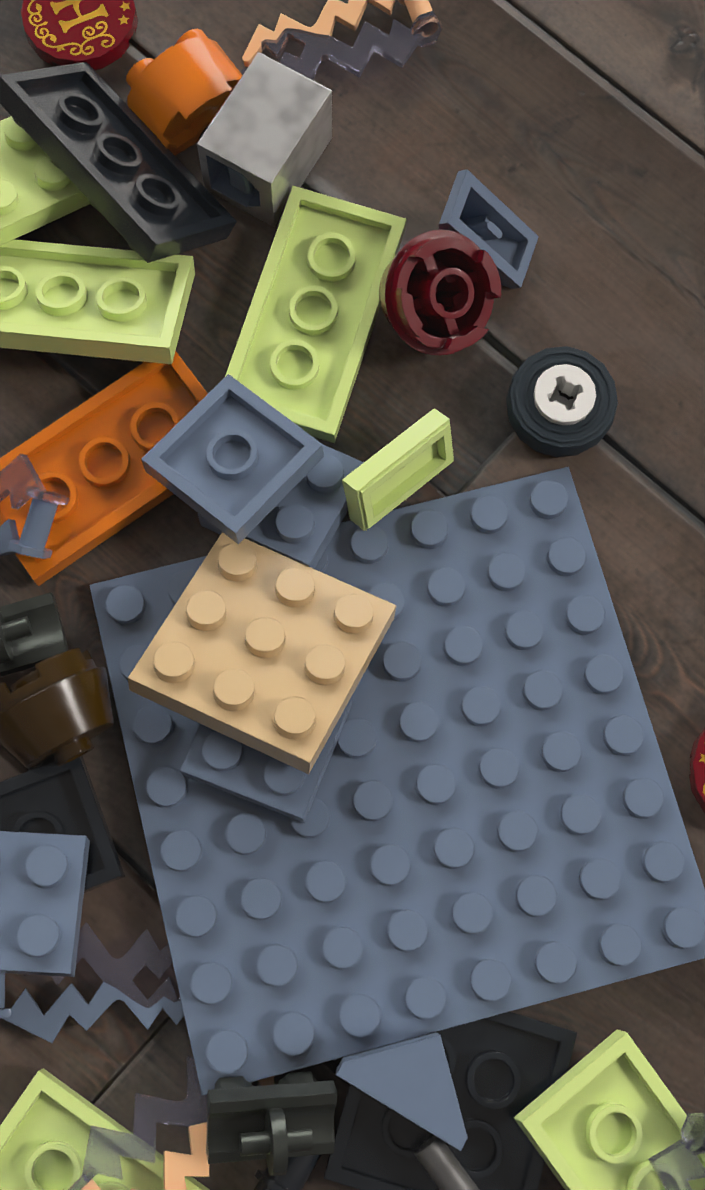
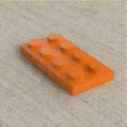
(97, 460)

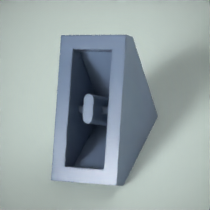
(491, 226)
(413, 1082)

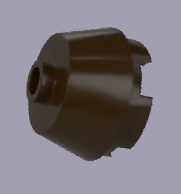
(55, 709)

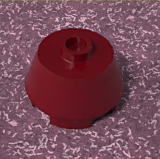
(439, 292)

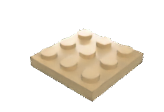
(263, 650)

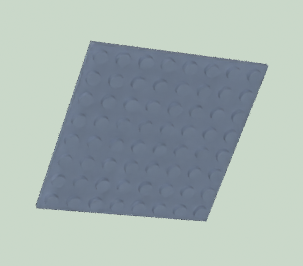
(479, 824)

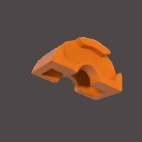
(182, 89)

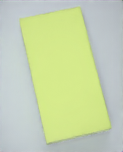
(399, 469)

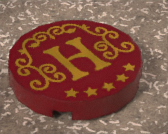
(79, 30)

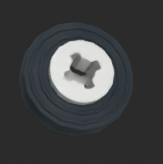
(552, 422)

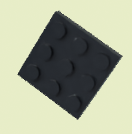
(496, 1073)

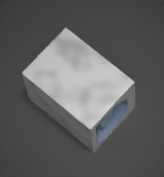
(265, 138)

